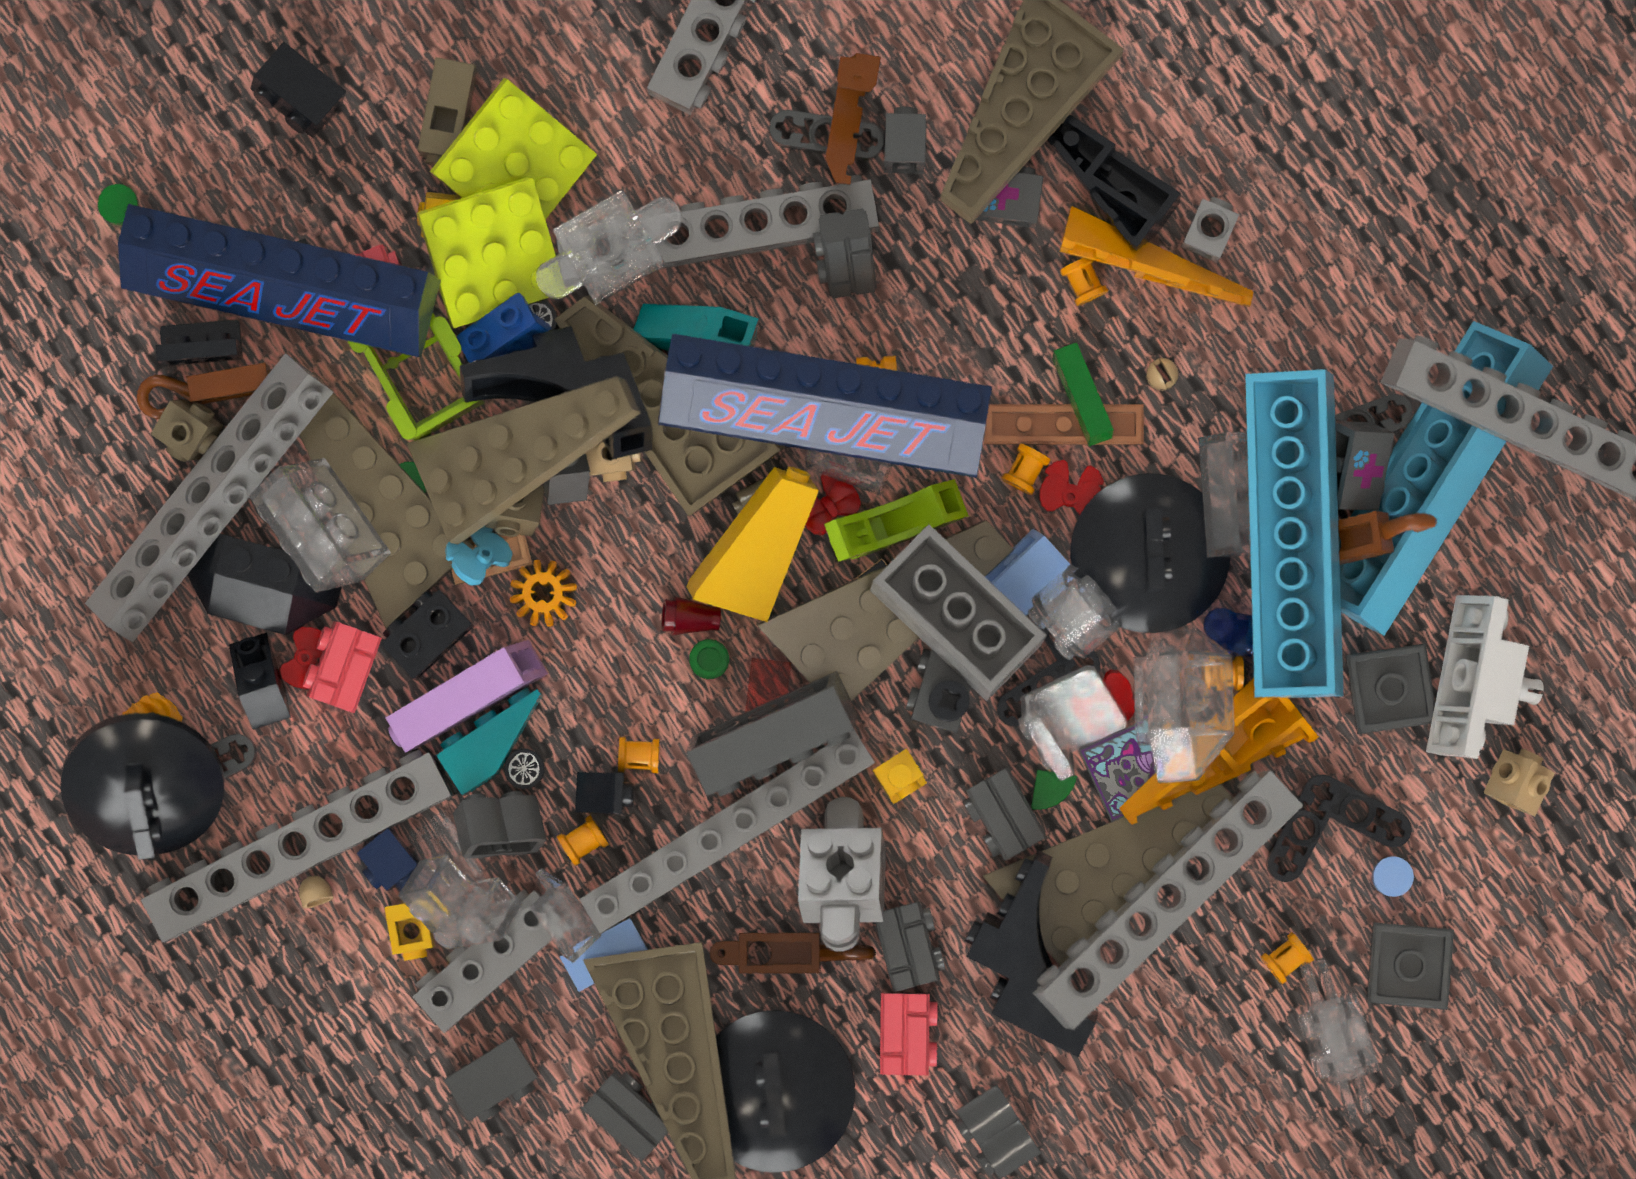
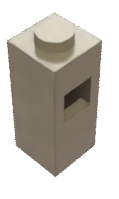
(446, 107)

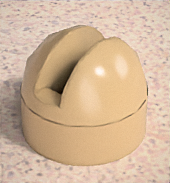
(1155, 378)
(314, 892)

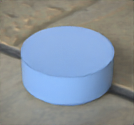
(1392, 876)

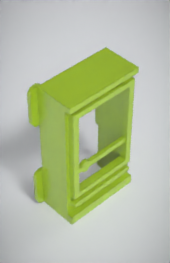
(397, 408)

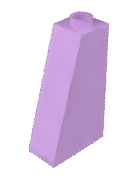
(465, 695)

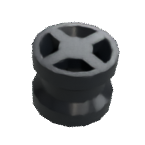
(946, 709)

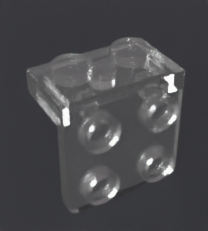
(1068, 717)

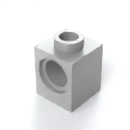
(1206, 246)

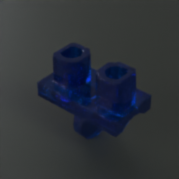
(1230, 631)

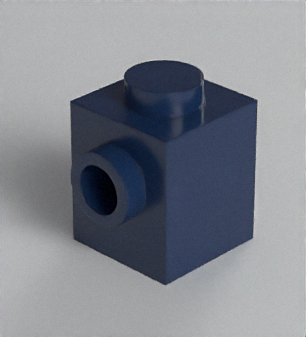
(387, 861)

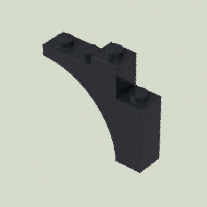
(553, 369)
(1018, 952)

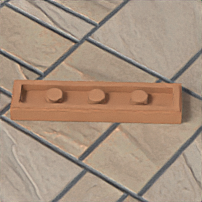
(1058, 425)

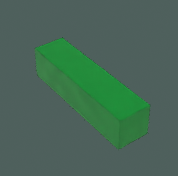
(1082, 394)

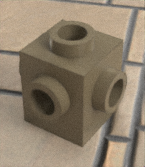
(187, 429)
(521, 517)

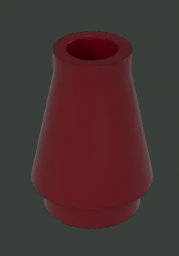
(687, 616)

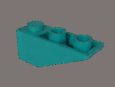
(659, 321)
(484, 751)

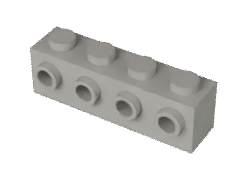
(481, 968)

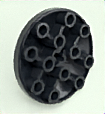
(1149, 552)
(142, 784)
(783, 1089)

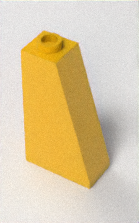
(757, 548)

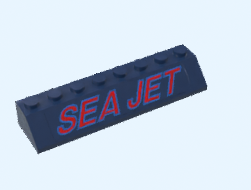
(276, 280)
(824, 405)

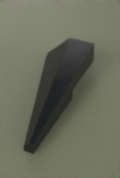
(1125, 191)

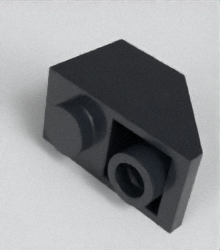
(259, 681)
(603, 793)

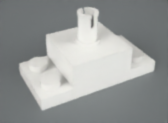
(1478, 678)

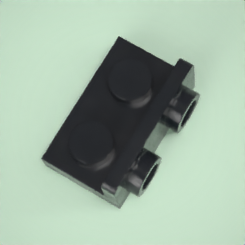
(200, 343)

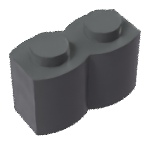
(499, 825)
(997, 1132)

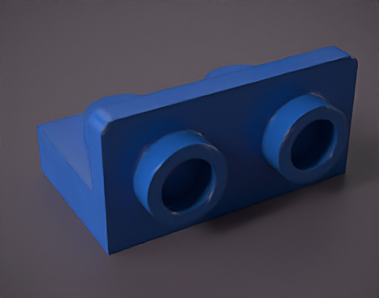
(502, 330)

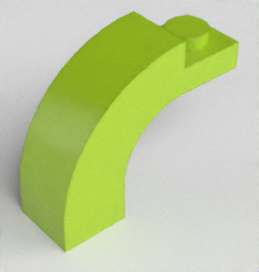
(896, 521)

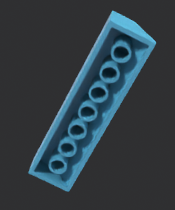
(1433, 473)
(1294, 534)

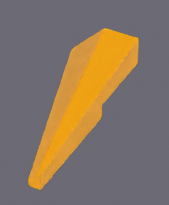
(1103, 242)
(1260, 729)

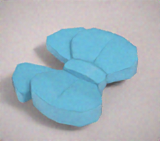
(472, 564)

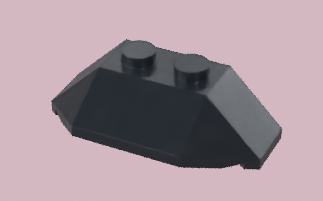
(257, 586)

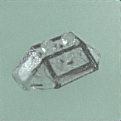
(1188, 702)

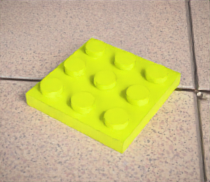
(510, 142)
(487, 248)

